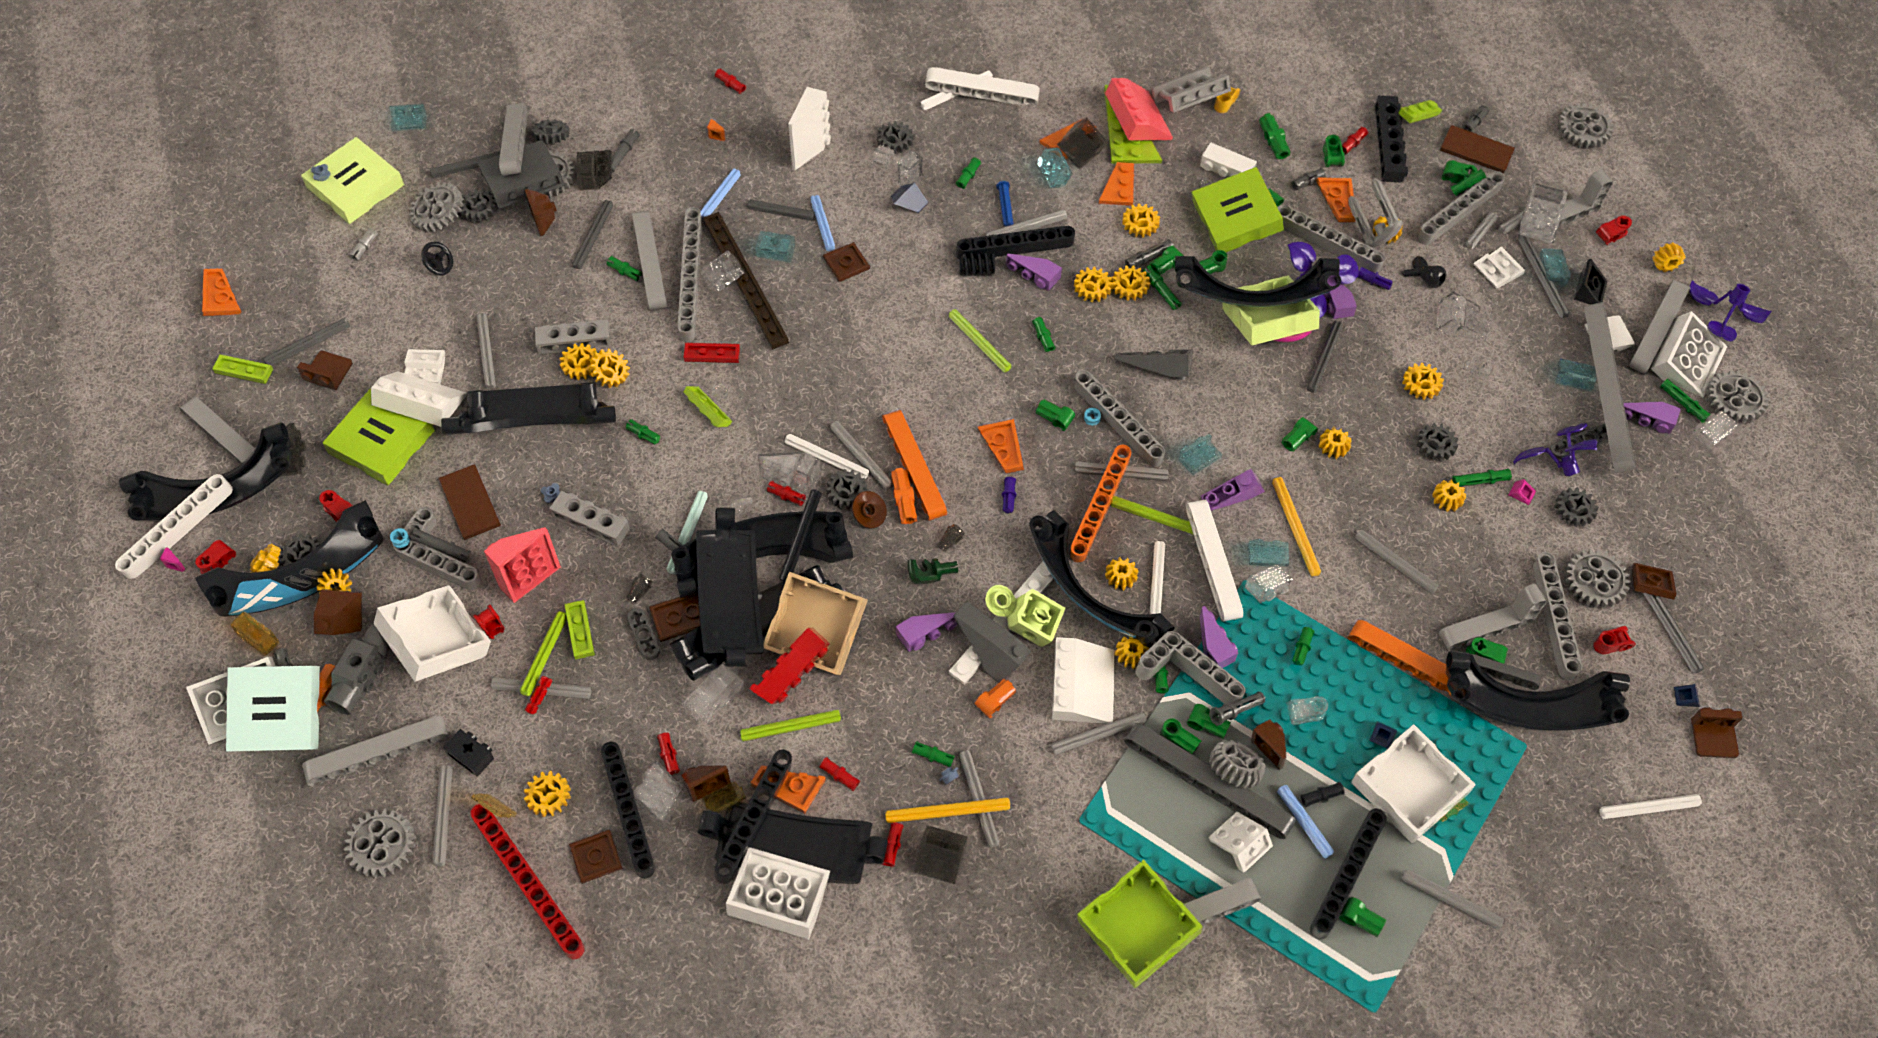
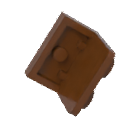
(326, 370)
(1715, 732)

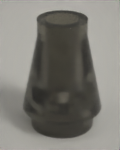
(951, 537)
(639, 588)

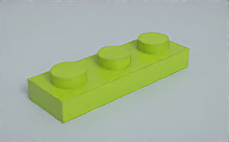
(1420, 111)
(242, 369)
(707, 406)
(579, 629)

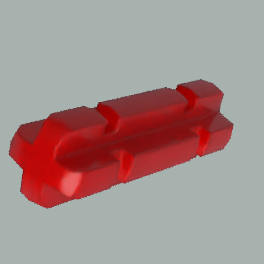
(538, 695)

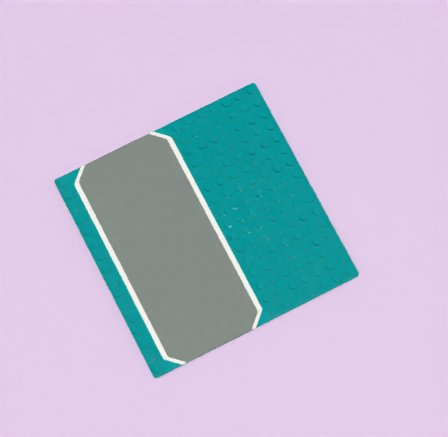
(1170, 821)

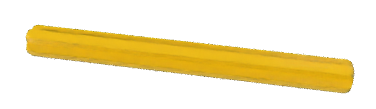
(1296, 526)
(947, 810)

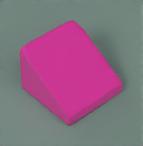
(1522, 491)
(171, 560)

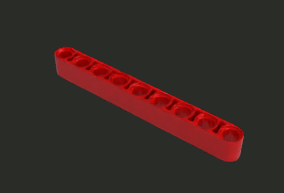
(530, 889)

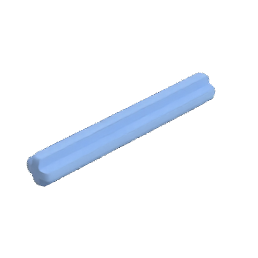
(720, 193)
(822, 223)
(1305, 821)

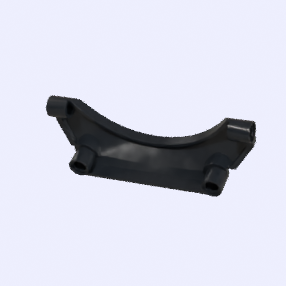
(530, 407)

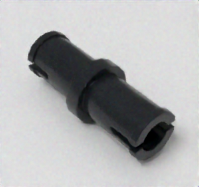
(1322, 794)

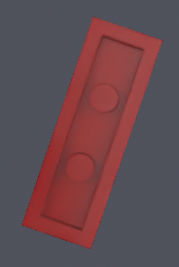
(711, 352)

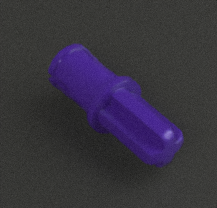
(1372, 277)
(1009, 494)

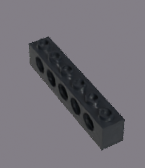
(1390, 139)

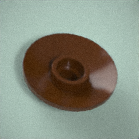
(875, 506)

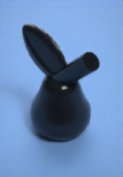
(1432, 275)

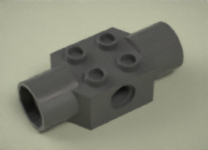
(357, 670)

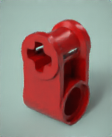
(1614, 229)
(333, 504)
(215, 556)
(489, 622)
(1615, 641)

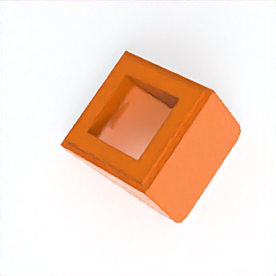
(715, 131)

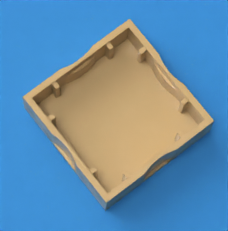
(819, 606)

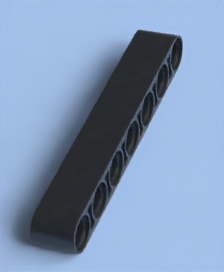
(1017, 242)
(629, 818)
(752, 825)
(1344, 881)

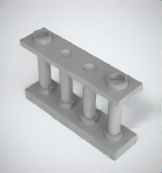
(1191, 89)

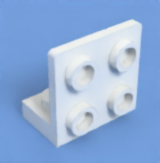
(1243, 840)

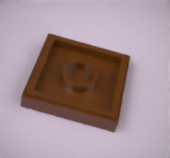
(846, 262)
(1653, 581)
(595, 856)

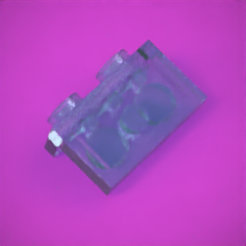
(408, 117)
(1555, 266)
(1576, 375)
(1199, 454)
(1268, 553)

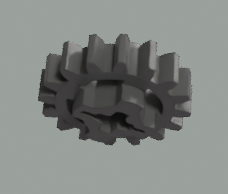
(550, 131)
(895, 136)
(479, 205)
(1437, 440)
(842, 495)
(1585, 511)
(297, 548)

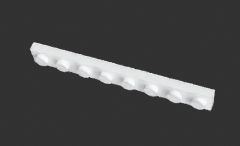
(969, 661)

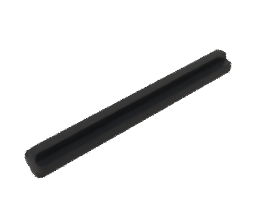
(801, 533)

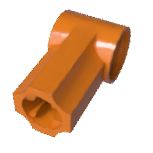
(991, 701)

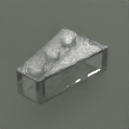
(716, 693)

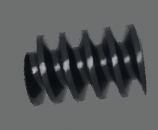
(977, 264)

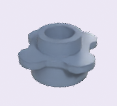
(321, 172)
(550, 497)
(949, 775)

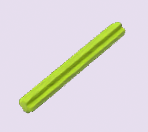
(979, 340)
(1152, 514)
(543, 653)
(790, 725)

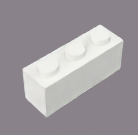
(1224, 161)

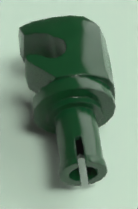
(932, 572)

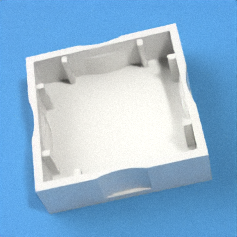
(431, 633)
(1413, 783)

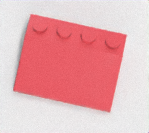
(1136, 111)
(522, 561)

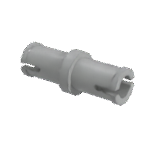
(363, 244)

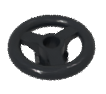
(435, 260)

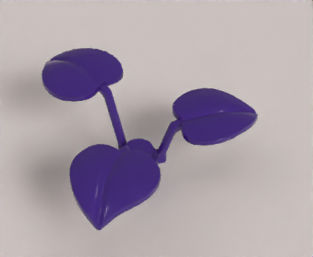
(1303, 256)
(1737, 298)
(1569, 462)

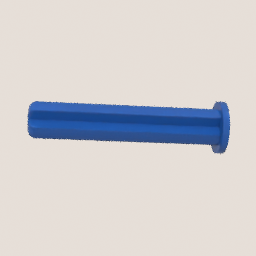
(1003, 187)

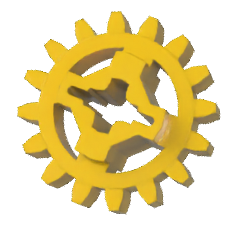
(1141, 220)
(1090, 283)
(1138, 287)
(579, 360)
(609, 367)
(1422, 381)
(266, 559)
(541, 787)

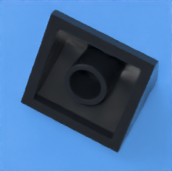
(1591, 284)

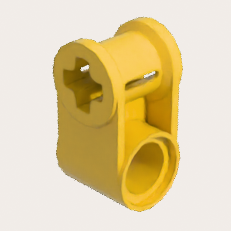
(1224, 101)

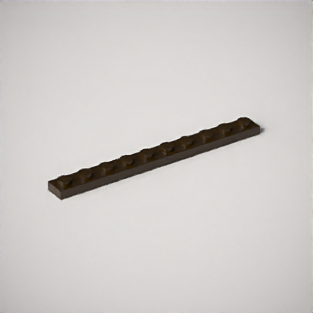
(747, 283)

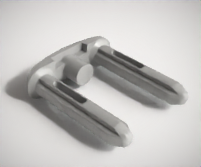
(1383, 233)

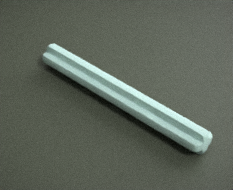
(690, 524)

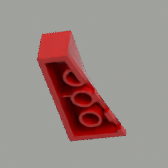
(791, 667)

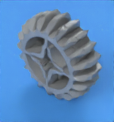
(1237, 764)

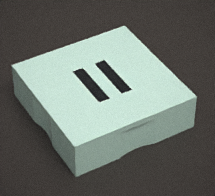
(272, 708)

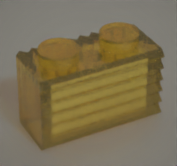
(255, 633)

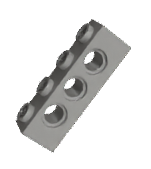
(559, 337)
(562, 511)

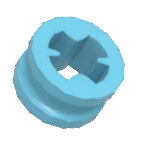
(1097, 415)
(399, 532)

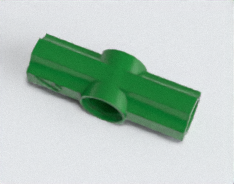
(1275, 136)

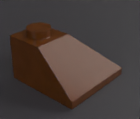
(541, 210)
(338, 612)
(1271, 742)
(705, 780)

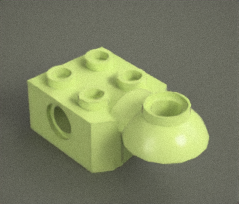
(1028, 615)

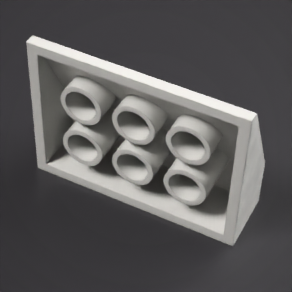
(809, 127)
(1689, 354)
(415, 397)
(1082, 682)
(210, 702)
(777, 893)

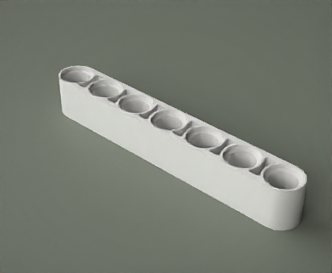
(982, 87)
(174, 526)
(1214, 560)

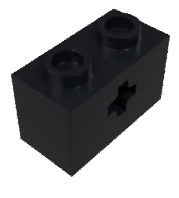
(459, 747)

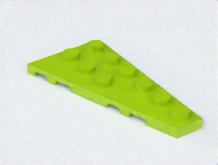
(1127, 150)

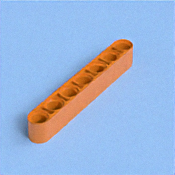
(915, 464)
(1099, 511)
(1400, 653)

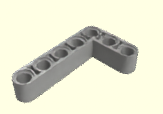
(1590, 199)
(431, 556)
(1521, 612)
(1193, 662)

